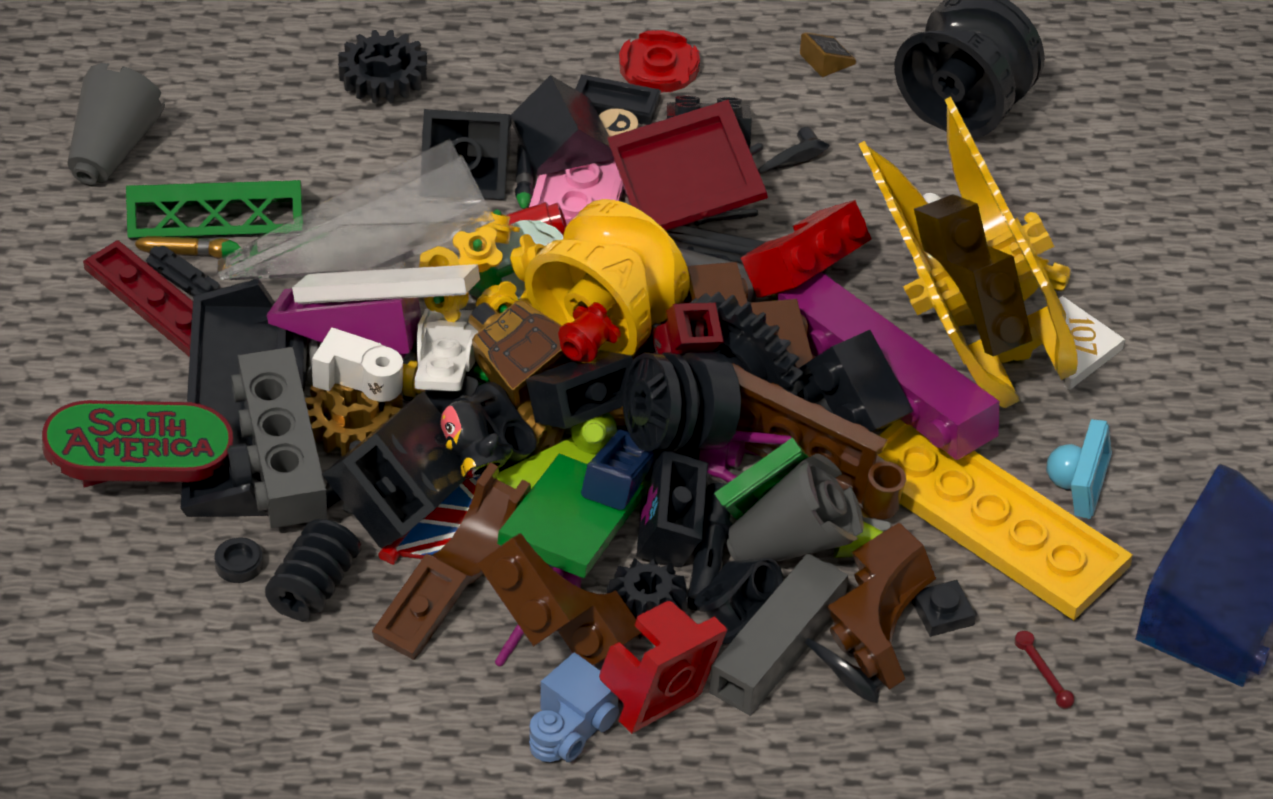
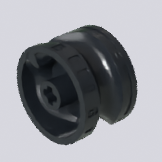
(978, 55)

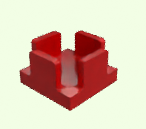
(669, 672)

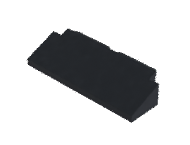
(225, 326)

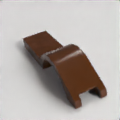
(445, 574)

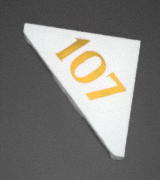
(1093, 342)

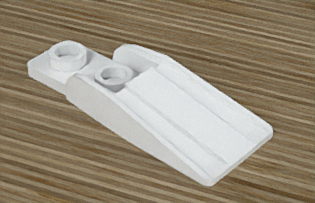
(444, 351)

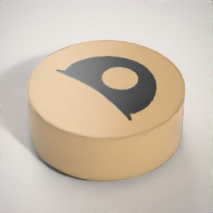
(618, 121)

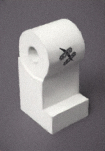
(358, 365)

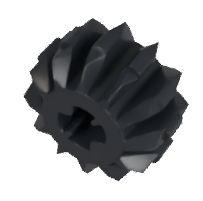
(648, 586)

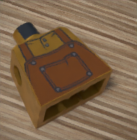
(515, 346)

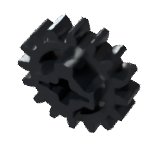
(382, 66)

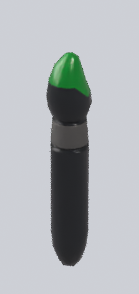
(524, 178)

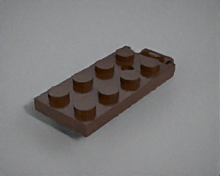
(817, 431)

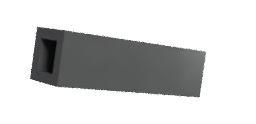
(777, 634)

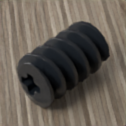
(312, 569)

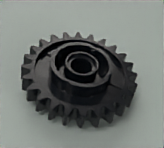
(754, 343)

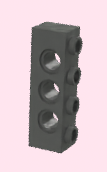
(281, 437)

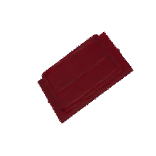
(688, 166)

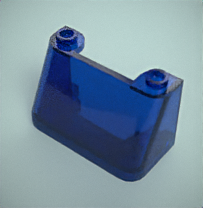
(1216, 582)

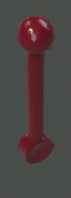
(1025, 640)

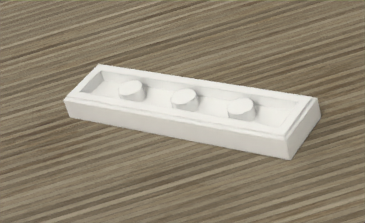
(386, 284)

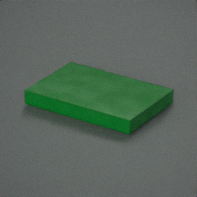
(562, 523)

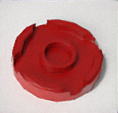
(646, 68)

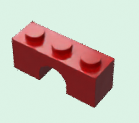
(807, 251)

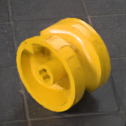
(613, 259)

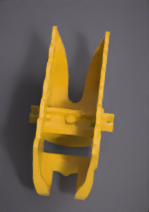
(1002, 232)

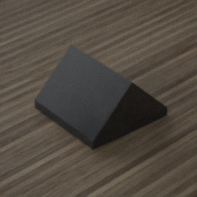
(560, 128)

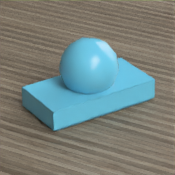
(1083, 467)

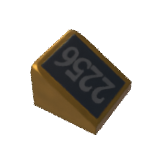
(825, 53)

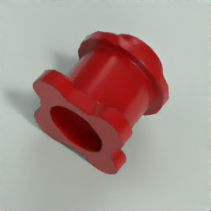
(587, 333)

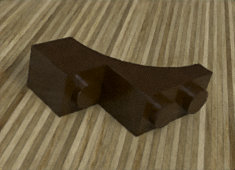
(985, 276)

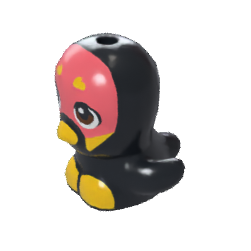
(469, 437)

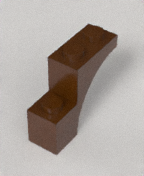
(784, 313)
(889, 576)
(549, 603)

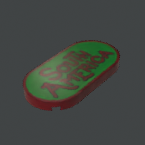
(136, 441)

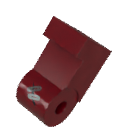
(686, 329)

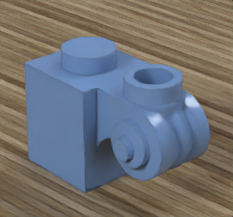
(572, 709)

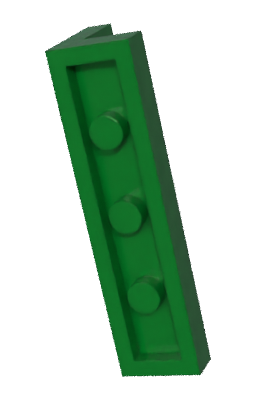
(210, 194)

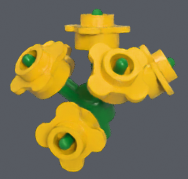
(481, 249)

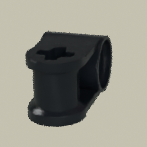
(504, 421)
(739, 592)

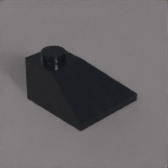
(480, 139)

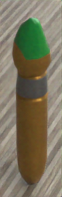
(189, 246)

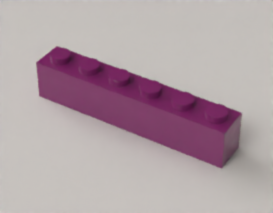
(944, 402)

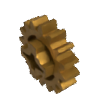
(349, 413)

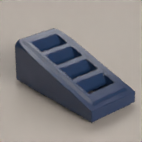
(616, 475)

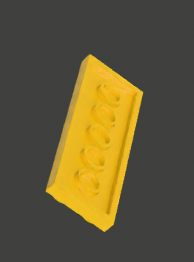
(1005, 522)

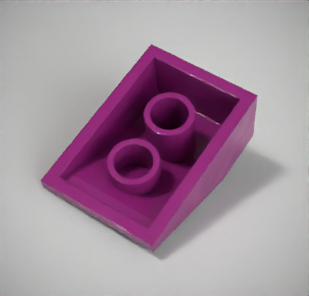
(383, 320)

